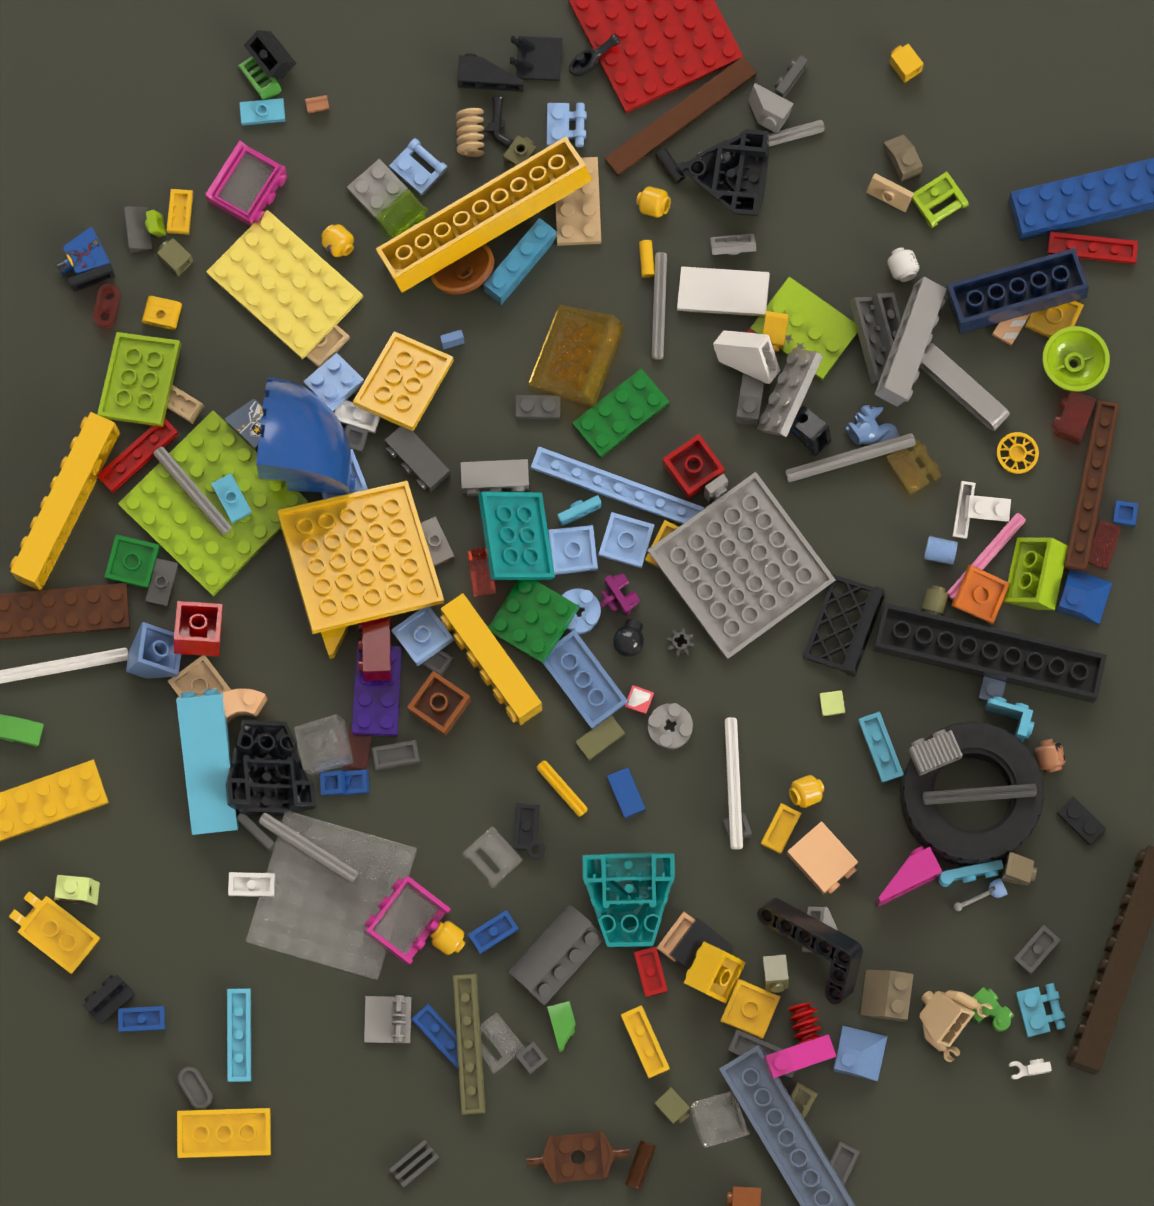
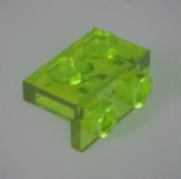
(401, 214)

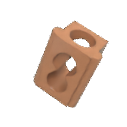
(317, 104)

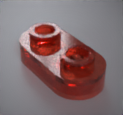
(106, 307)

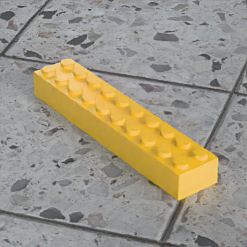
(484, 214)

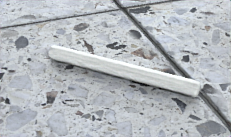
(63, 665)
(733, 781)

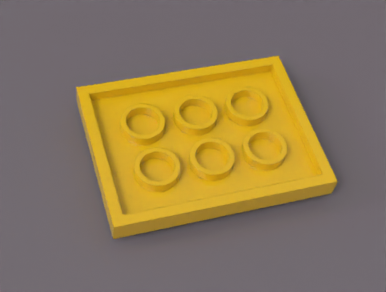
(403, 381)

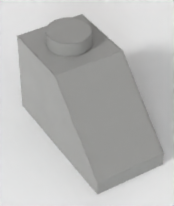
(769, 108)

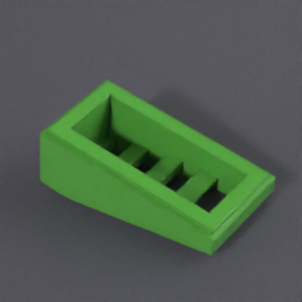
(267, 89)

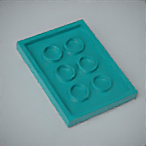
(516, 536)

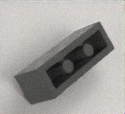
(417, 459)

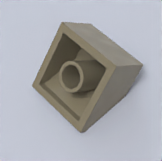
(886, 995)

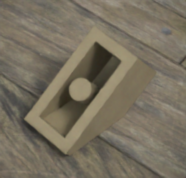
(903, 157)
(1018, 869)

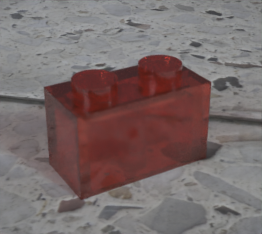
(1074, 417)

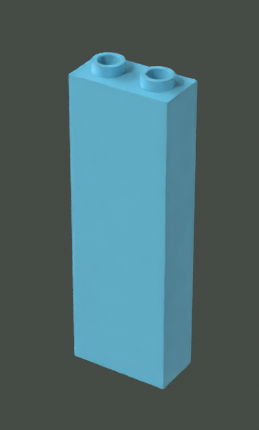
(206, 760)

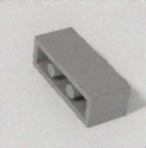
(494, 476)

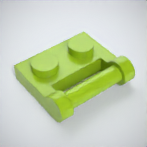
(934, 194)

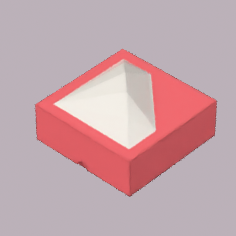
(639, 699)

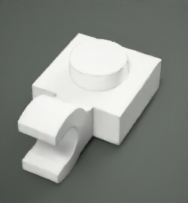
(1036, 1067)

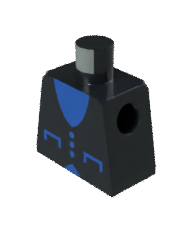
(811, 430)

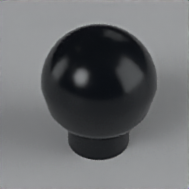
(628, 639)

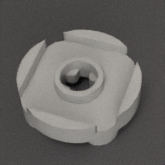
(671, 713)

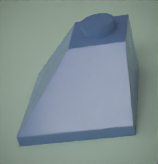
(153, 653)
(860, 1053)

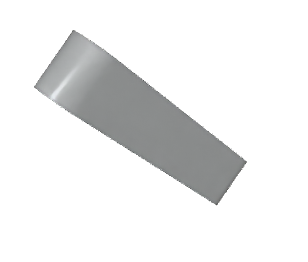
(963, 388)

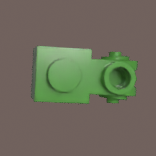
(1000, 1015)

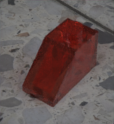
(480, 572)

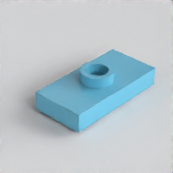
(262, 111)
(231, 498)
(578, 510)

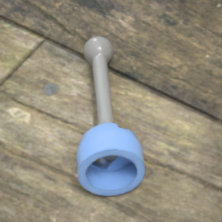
(995, 889)

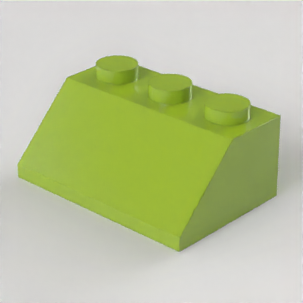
(1036, 573)

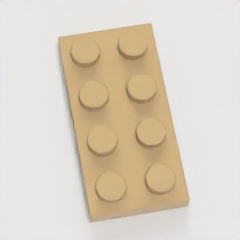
(580, 211)

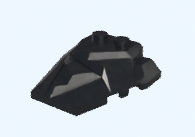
(267, 772)

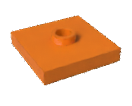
(980, 594)

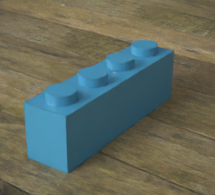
(520, 261)

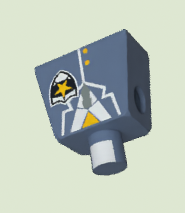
(247, 422)

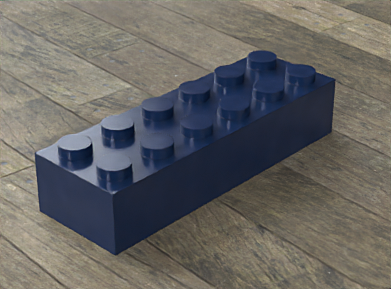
(1017, 290)

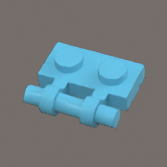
(1033, 1011)

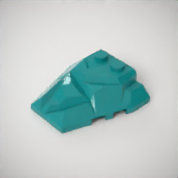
(629, 894)

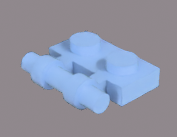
(558, 123)

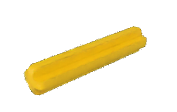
(562, 788)

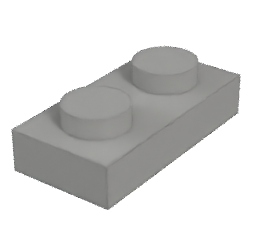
(716, 489)

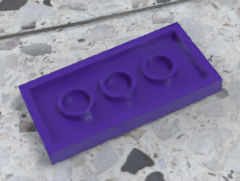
(377, 701)

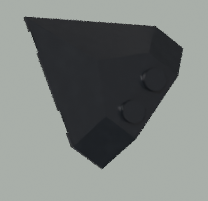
(733, 171)

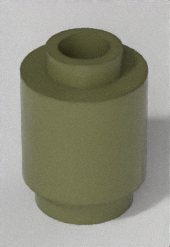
(935, 600)

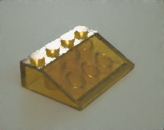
(577, 354)

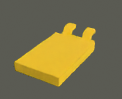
(55, 932)

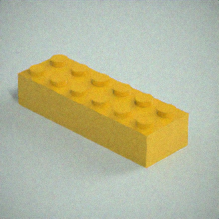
(489, 656)

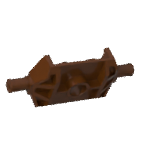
(597, 1154)

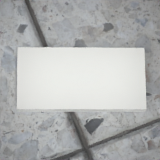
(723, 291)

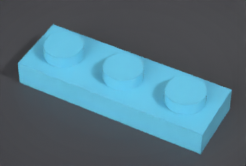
(880, 747)

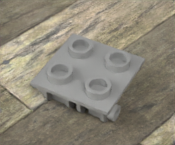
(387, 1019)

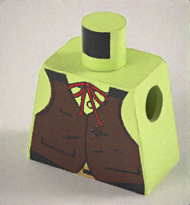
(76, 890)

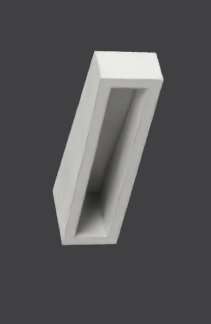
(962, 524)

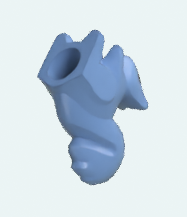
(867, 429)

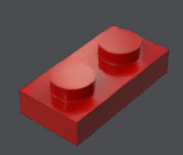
(650, 971)

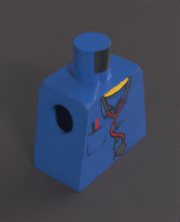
(83, 254)

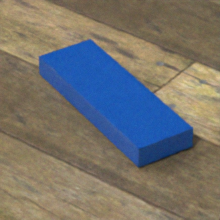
(438, 1032)

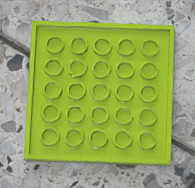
(184, 530)

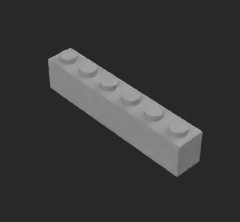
(911, 341)

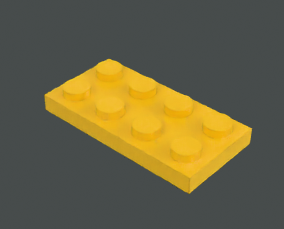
(224, 1133)

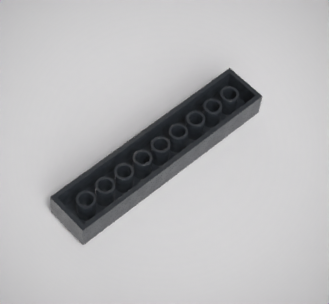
(990, 653)

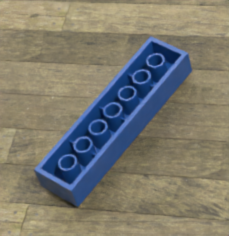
(1083, 199)

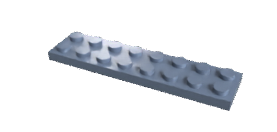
(784, 1132)

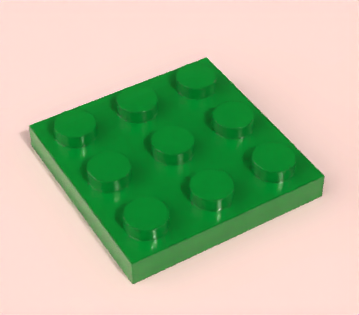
(533, 619)

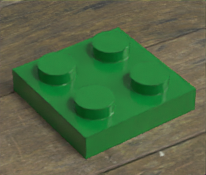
(132, 561)

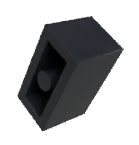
(269, 54)

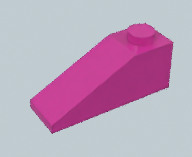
(799, 1056)

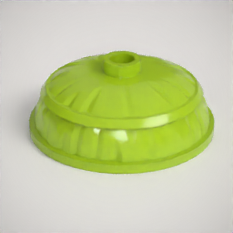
(1082, 347)

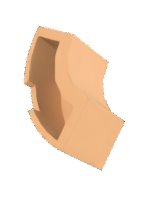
(243, 703)

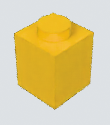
(905, 62)

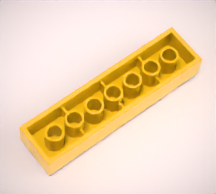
(64, 501)

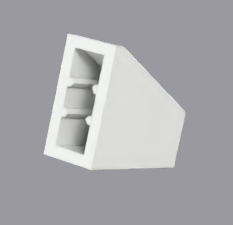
(748, 354)

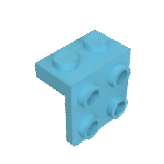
(1018, 711)

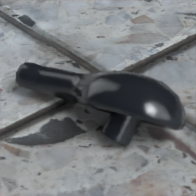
(587, 59)

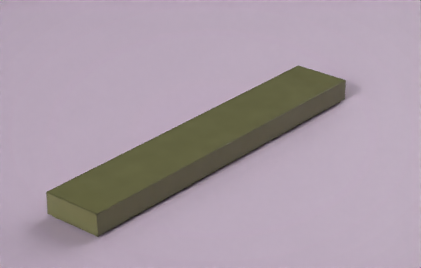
(469, 1044)

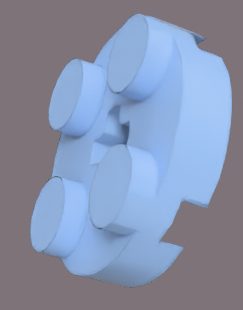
(591, 615)

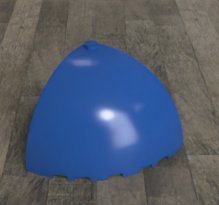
(302, 441)

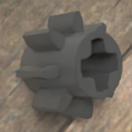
(676, 636)

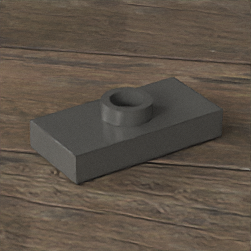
(162, 582)

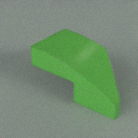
(562, 1023)

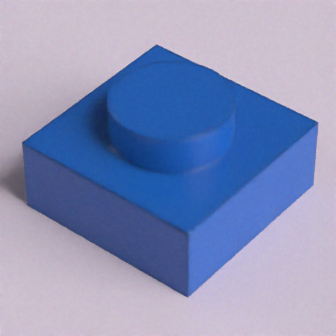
(1125, 513)

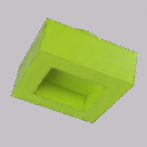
(155, 223)

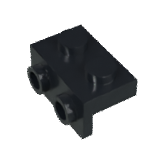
(108, 998)

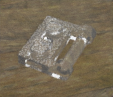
(498, 851)
(502, 1039)

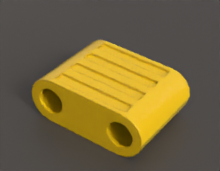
(162, 312)

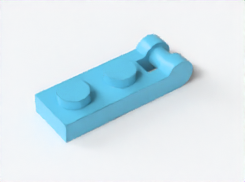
(969, 873)

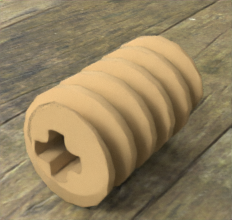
(468, 132)

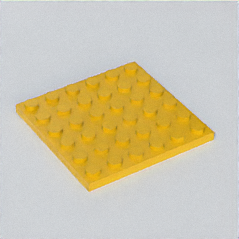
(360, 557)

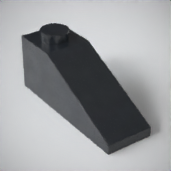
(482, 74)

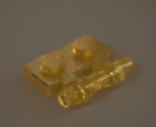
(908, 470)

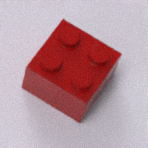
(693, 466)
(198, 628)

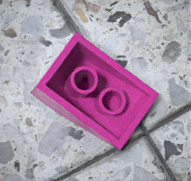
(917, 870)

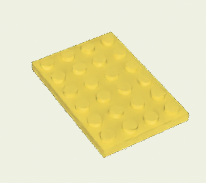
(284, 284)

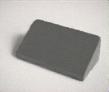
(138, 236)

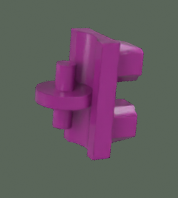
(626, 602)

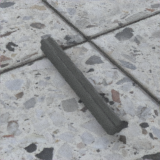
(979, 794)

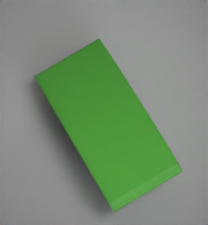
(20, 730)

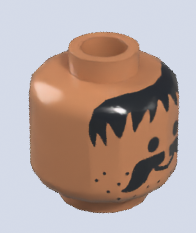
(1049, 756)

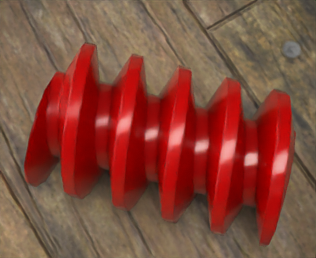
(805, 1022)

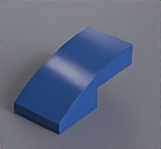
(344, 782)

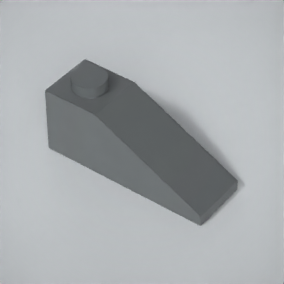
(749, 400)

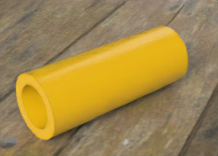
(646, 258)

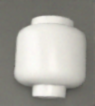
(903, 264)

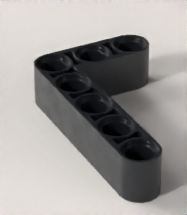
(821, 939)

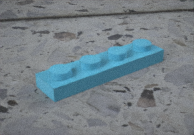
(239, 1035)

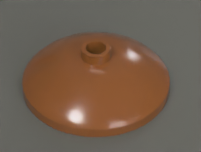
(466, 272)

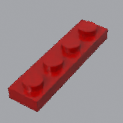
(1094, 247)
(136, 455)

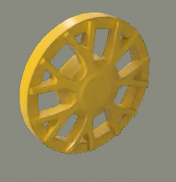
(1017, 453)

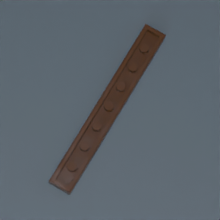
(680, 116)
(1092, 486)

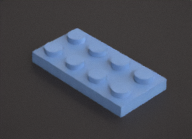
(584, 680)

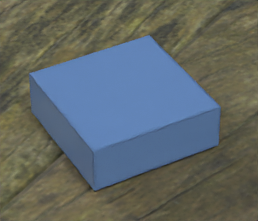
(452, 339)

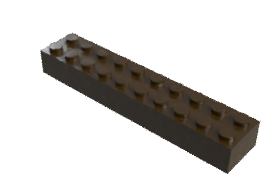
(1116, 968)

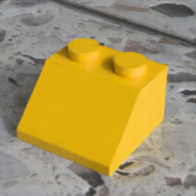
(714, 972)

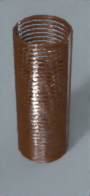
(645, 1163)

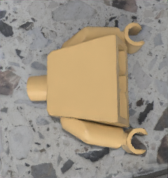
(946, 1017)

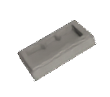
(732, 244)
(436, 542)

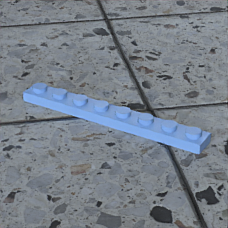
(614, 486)

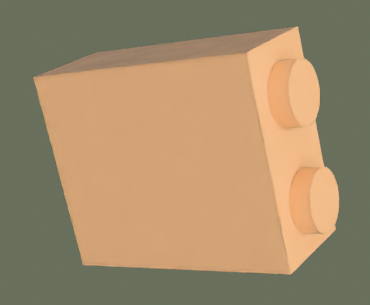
(823, 859)

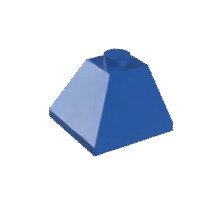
(1084, 597)

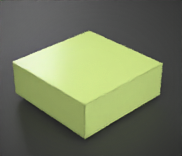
(832, 703)

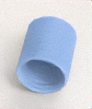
(940, 550)

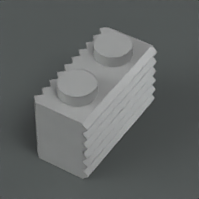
(934, 752)

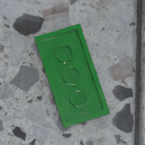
(620, 413)

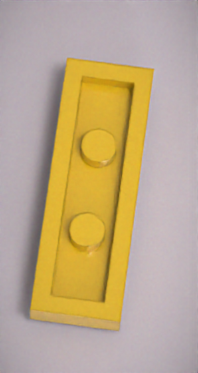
(645, 1042)

